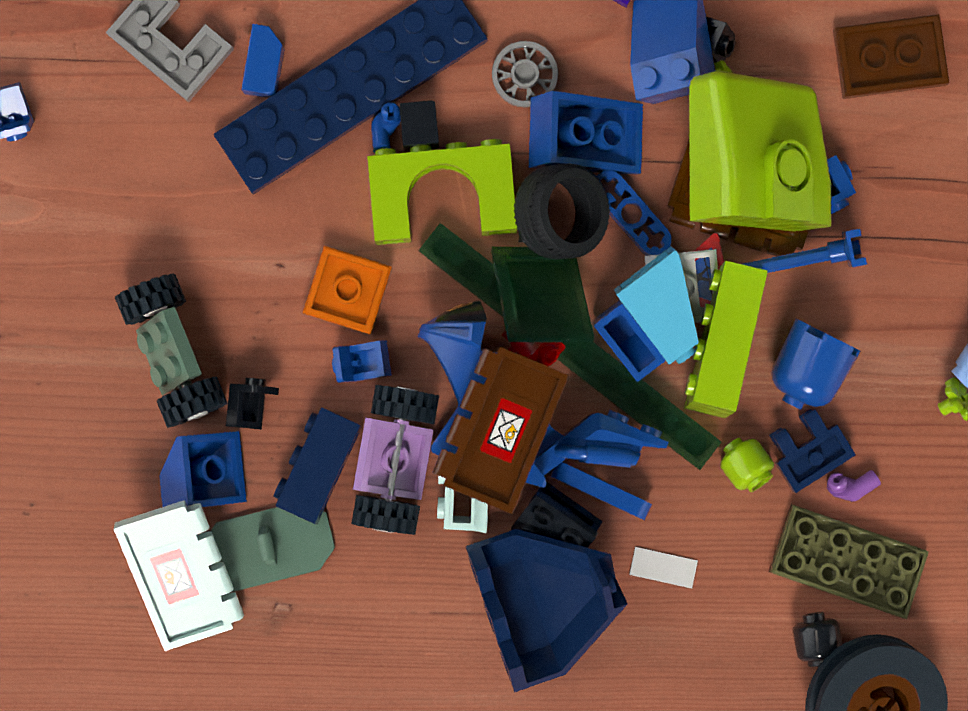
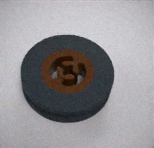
(856, 670)

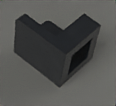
(419, 124)

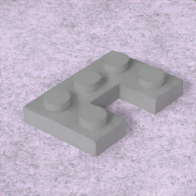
(180, 69)

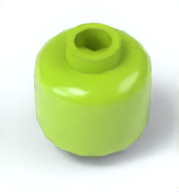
(747, 464)

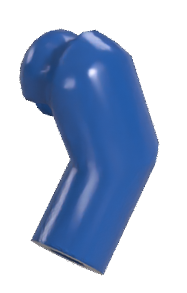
(384, 125)

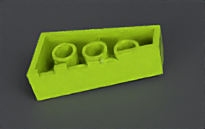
(726, 339)

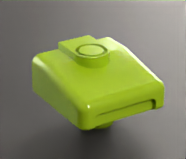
(757, 154)

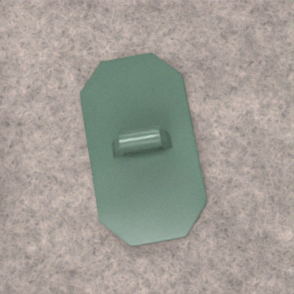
(271, 546)

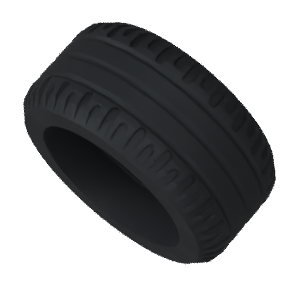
(590, 211)

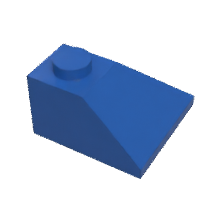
(204, 470)

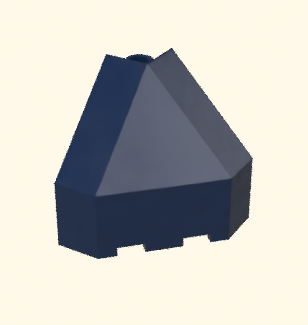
(544, 601)

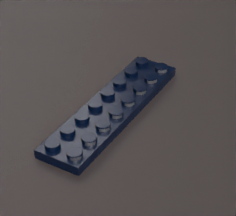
(348, 89)

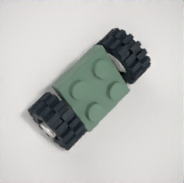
(169, 350)

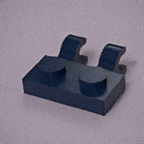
(813, 458)

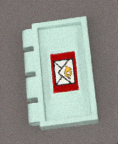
(175, 573)

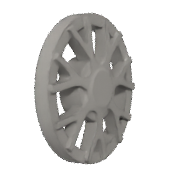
(524, 72)

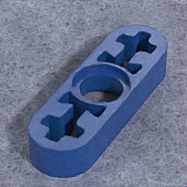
(654, 228)
(601, 490)

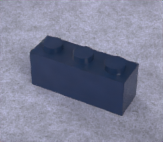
(317, 465)

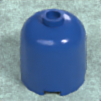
(811, 366)

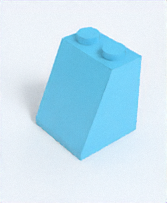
(662, 306)

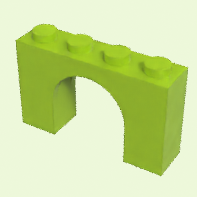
(395, 174)

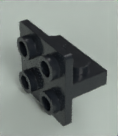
(558, 517)

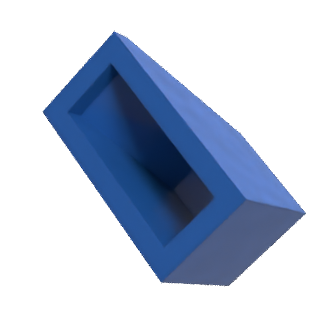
(628, 340)

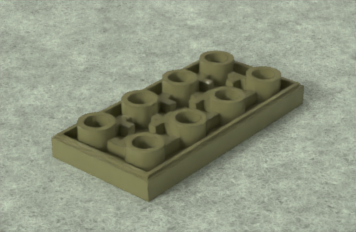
(849, 561)

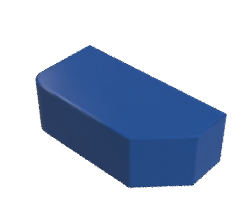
(263, 63)

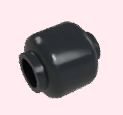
(816, 638)

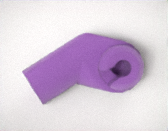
(852, 489)

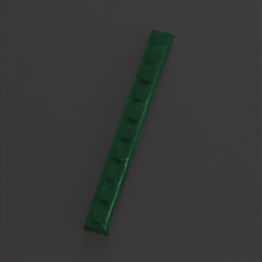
(582, 358)

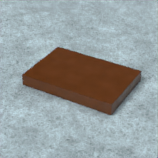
(891, 56)

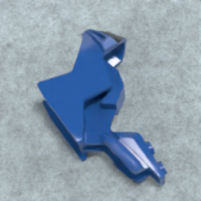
(596, 439)

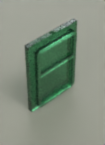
(541, 297)

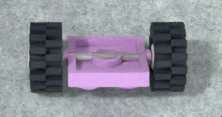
(394, 459)

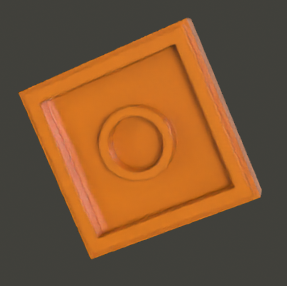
(347, 290)

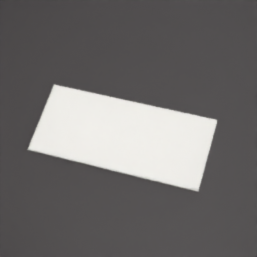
(663, 567)

